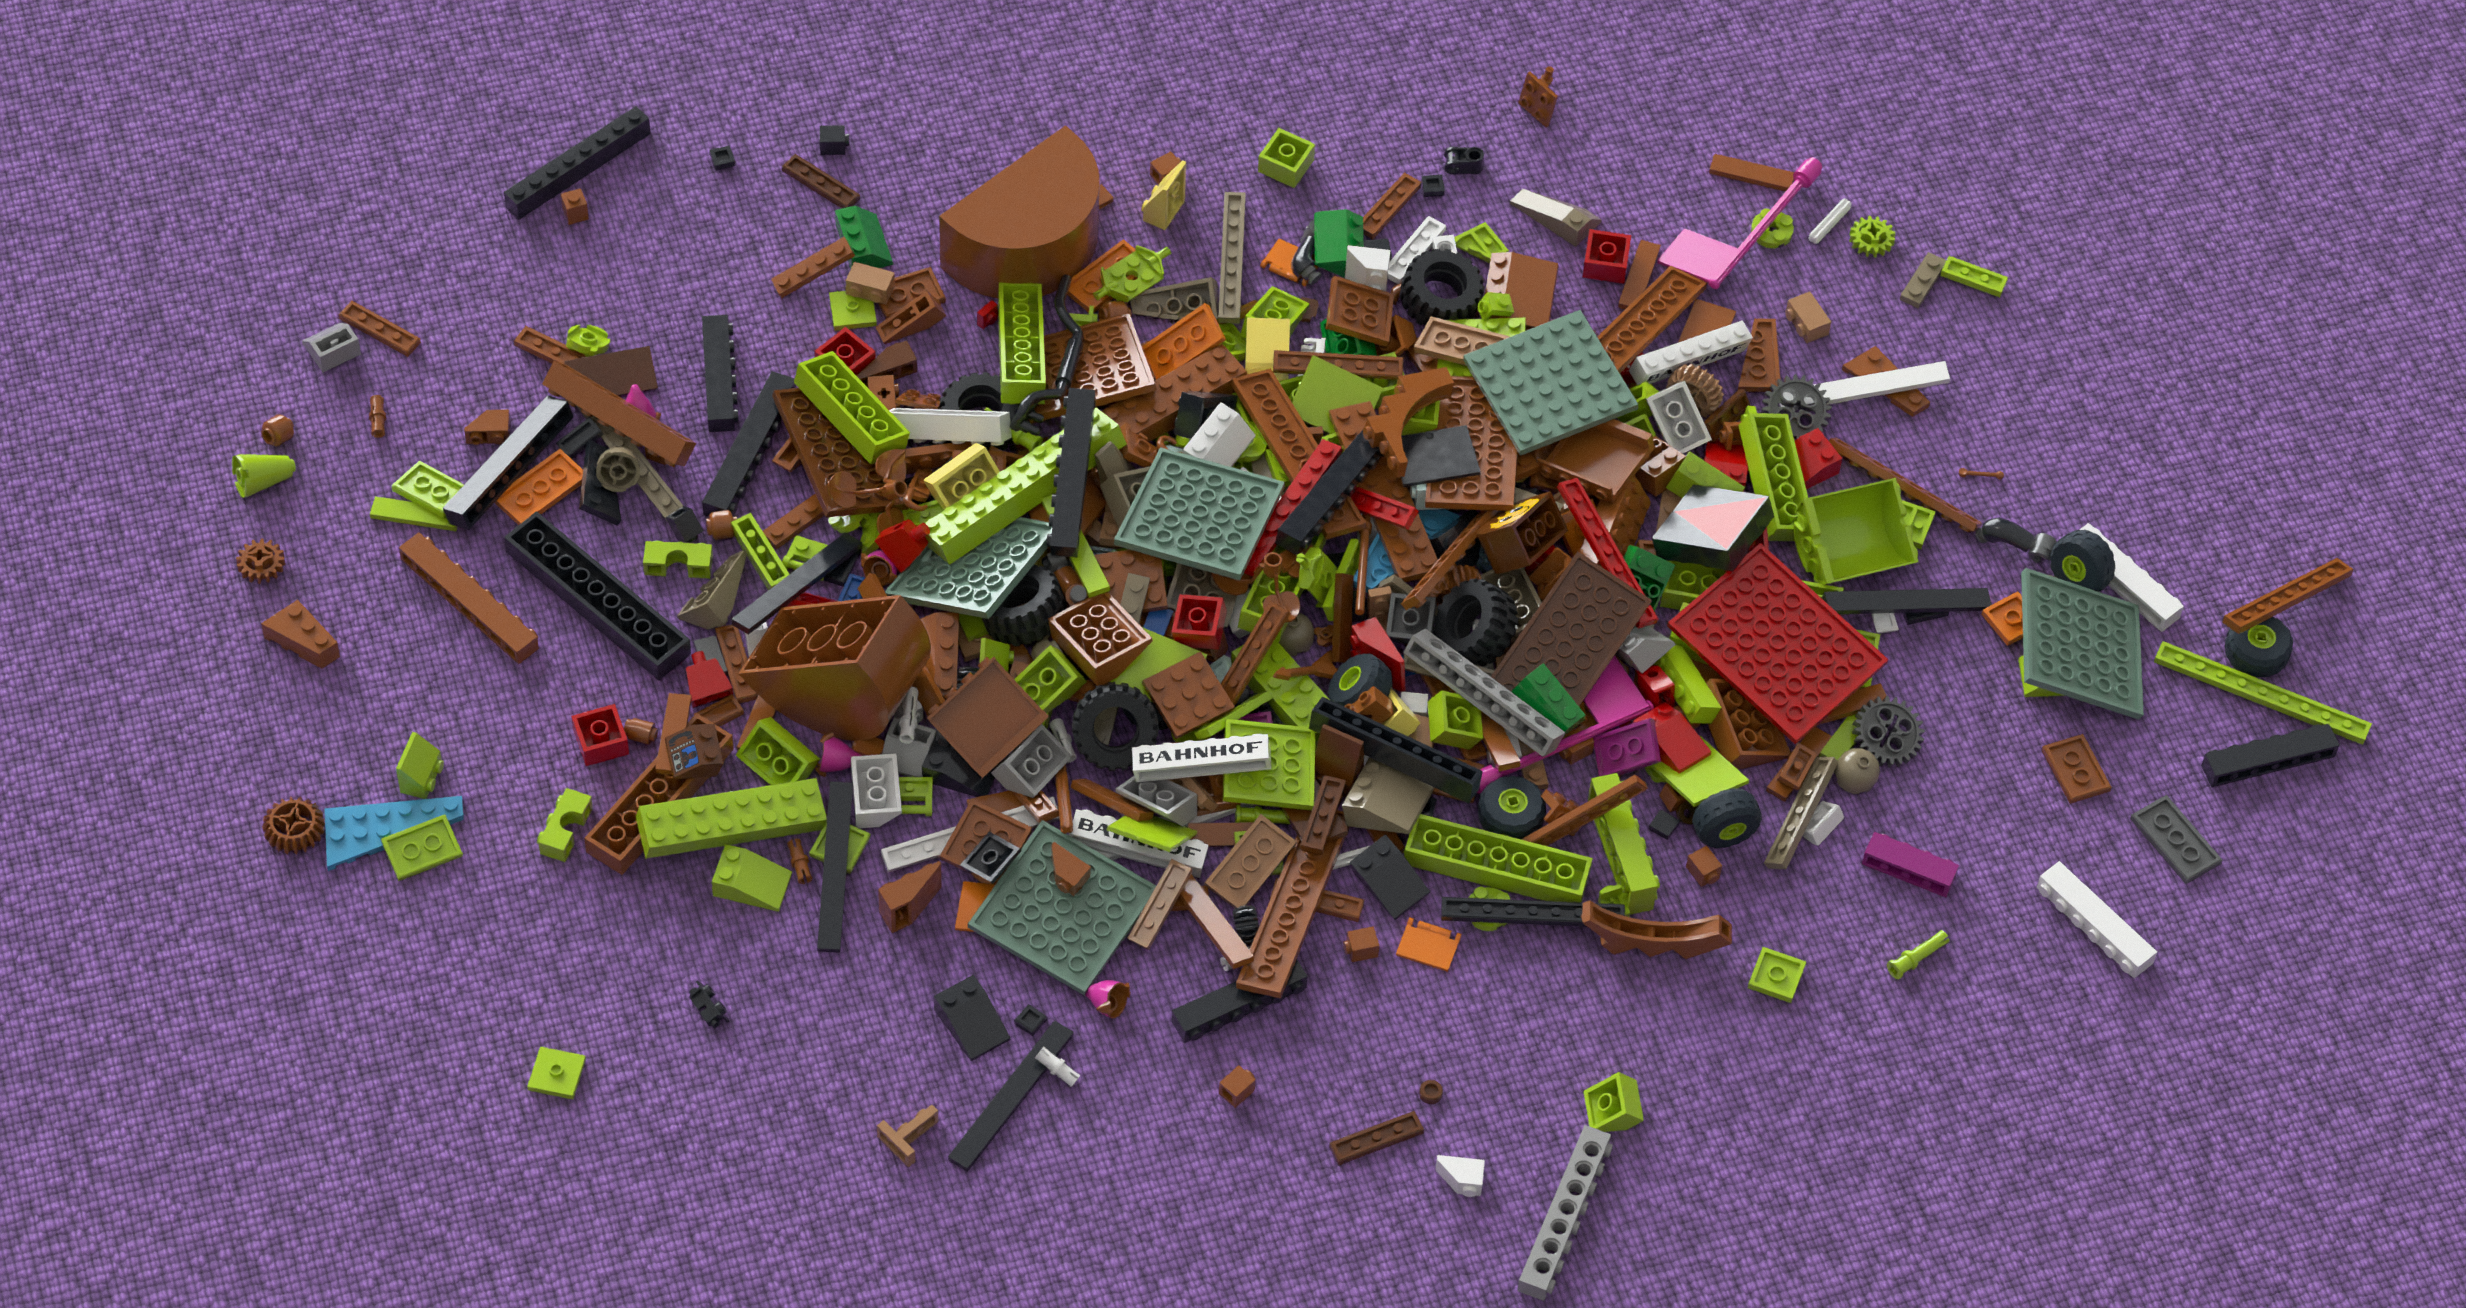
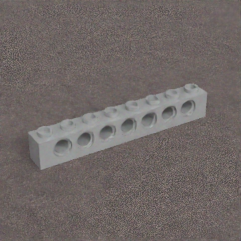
(1484, 692)
(1532, 1281)

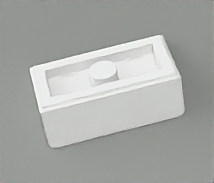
(1823, 821)

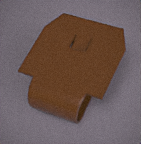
(1311, 310)

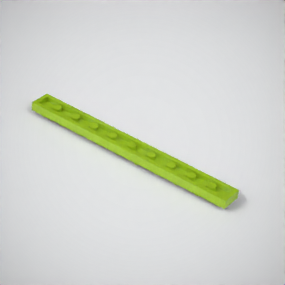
(2261, 692)

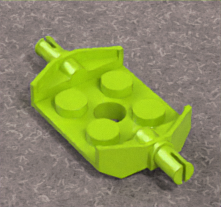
(1141, 263)
(1316, 573)

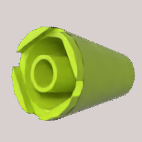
(260, 471)

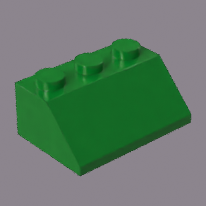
(1333, 234)
(864, 236)
(1345, 344)
(1550, 699)

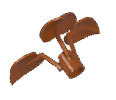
(892, 469)
(1272, 567)

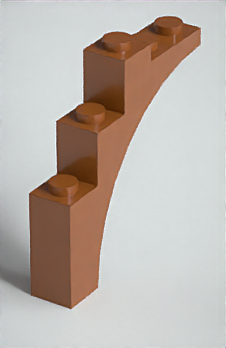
(1411, 395)
(1655, 937)

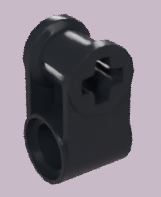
(1466, 160)

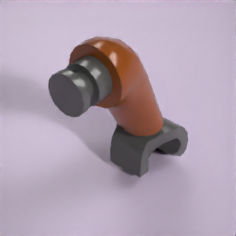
(1067, 578)

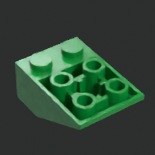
(1649, 571)

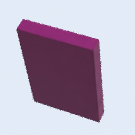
(1627, 748)

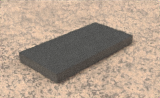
(2176, 839)

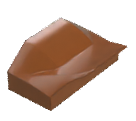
(1797, 767)

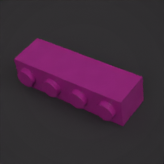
(1910, 864)

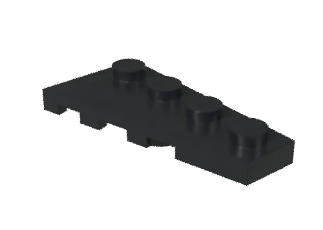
(593, 496)

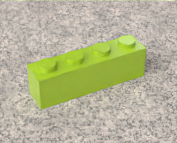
(759, 550)
(1690, 688)

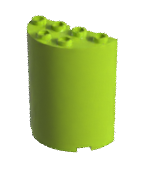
(1854, 532)

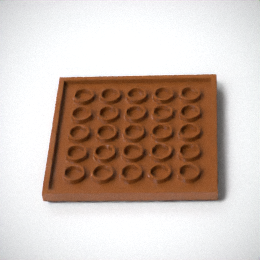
(1109, 364)

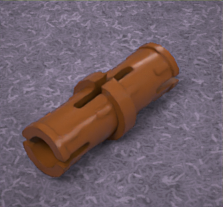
(377, 416)
(799, 861)

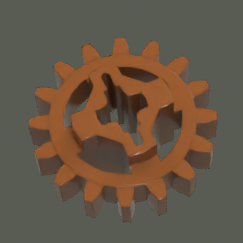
(260, 561)

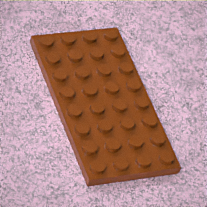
(1493, 451)

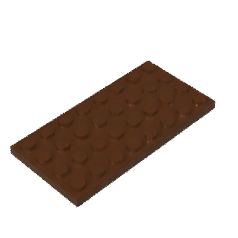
(826, 452)
(1575, 629)

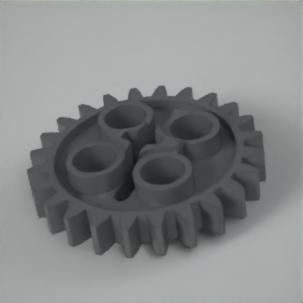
(1799, 389)
(1870, 721)

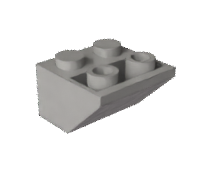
(333, 346)
(912, 755)

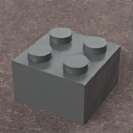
(1405, 623)

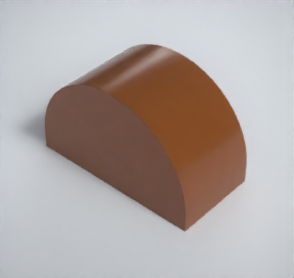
(1026, 221)
(840, 664)

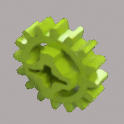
(1872, 236)

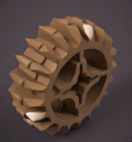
(1702, 386)

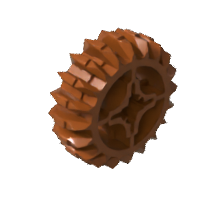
(1452, 579)
(289, 820)

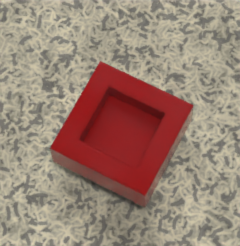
(987, 315)

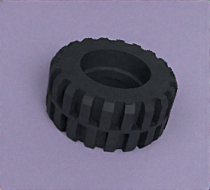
(1446, 268)
(977, 391)
(1030, 621)
(1493, 630)
(1106, 697)

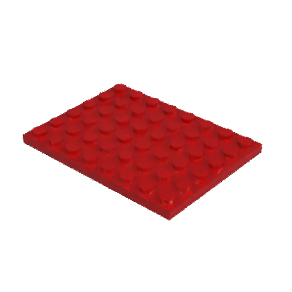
(1777, 643)

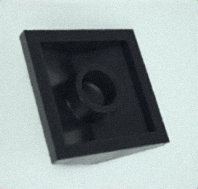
(990, 858)

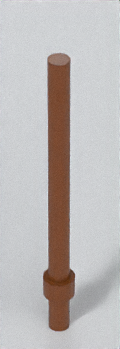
(1362, 566)

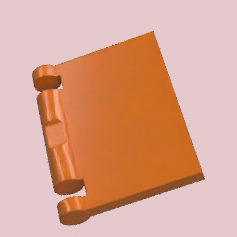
(1280, 260)
(971, 898)
(1428, 945)

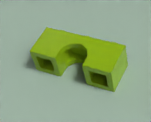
(661, 555)
(570, 809)

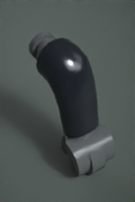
(1302, 262)
(2006, 531)

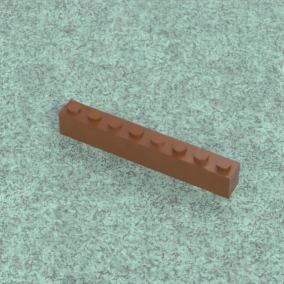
(619, 414)
(469, 598)

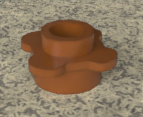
(1324, 641)

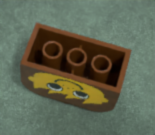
(1522, 534)

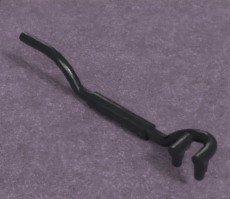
(1066, 371)

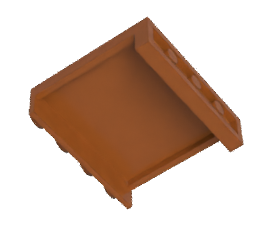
(1600, 458)
(986, 716)

